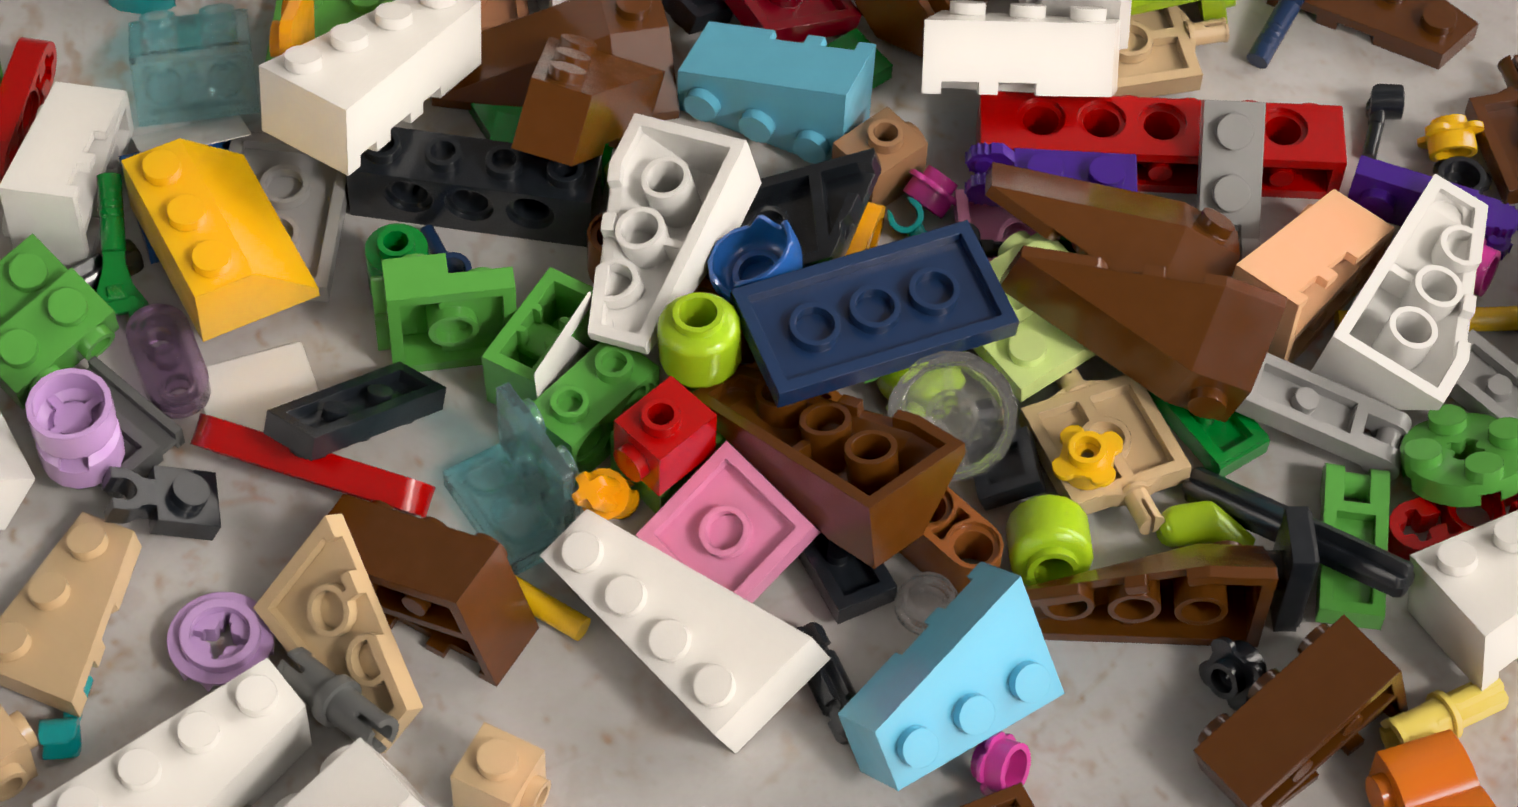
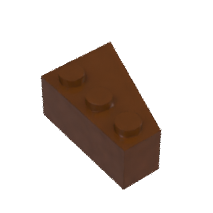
(582, 101)

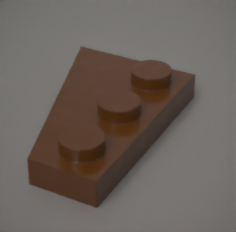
(1411, 28)

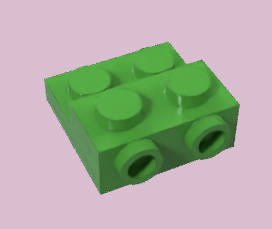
(439, 316)
(46, 318)

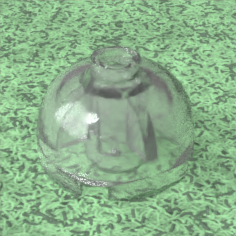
(966, 401)

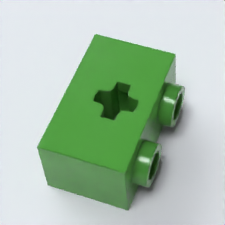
(532, 332)

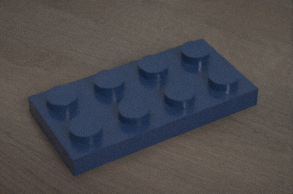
(872, 312)

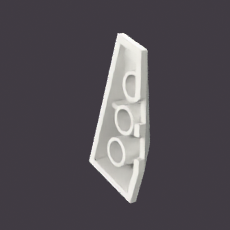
(665, 210)
(1414, 314)

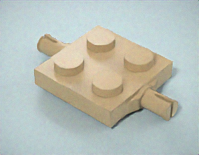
(1163, 52)
(1149, 455)

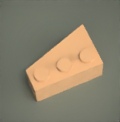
(1317, 265)

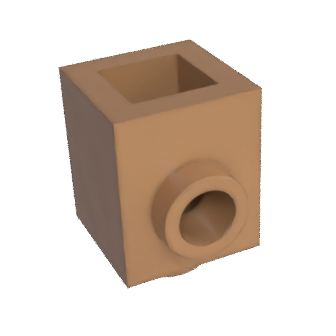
(898, 147)

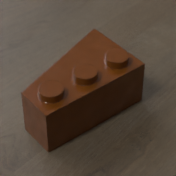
(442, 584)
(1301, 717)

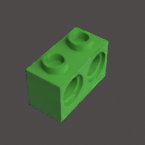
(590, 396)

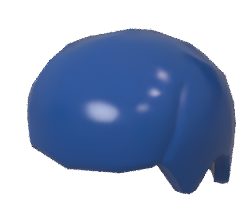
(753, 255)

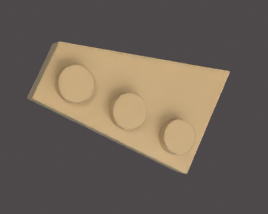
(333, 612)
(60, 615)

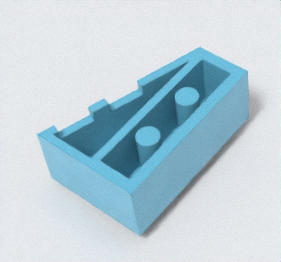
(777, 89)
(955, 684)

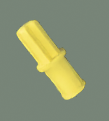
(1443, 712)

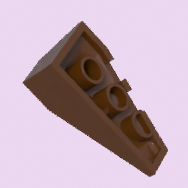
(1171, 335)

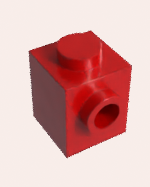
(664, 436)

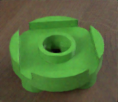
(1434, 453)

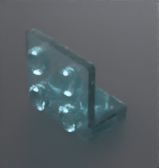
(192, 65)
(519, 485)

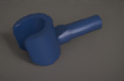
(455, 261)

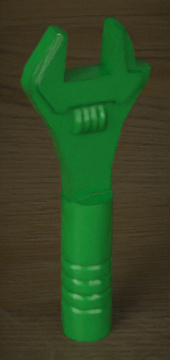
(115, 280)

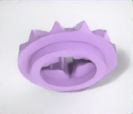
(205, 621)

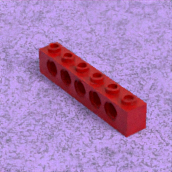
(1301, 141)

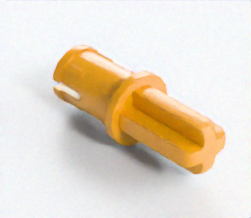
(606, 494)

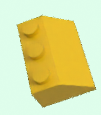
(215, 235)

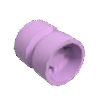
(75, 427)

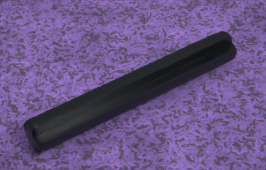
(1335, 547)

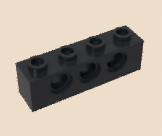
(476, 187)

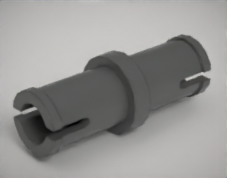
(337, 700)

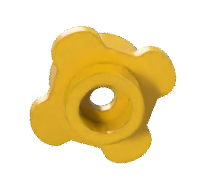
(1450, 137)
(1087, 472)

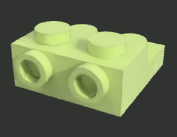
(1039, 349)

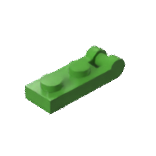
(1368, 521)

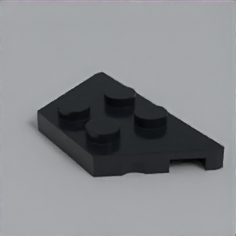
(819, 203)

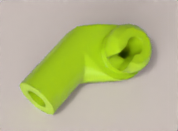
(1200, 524)

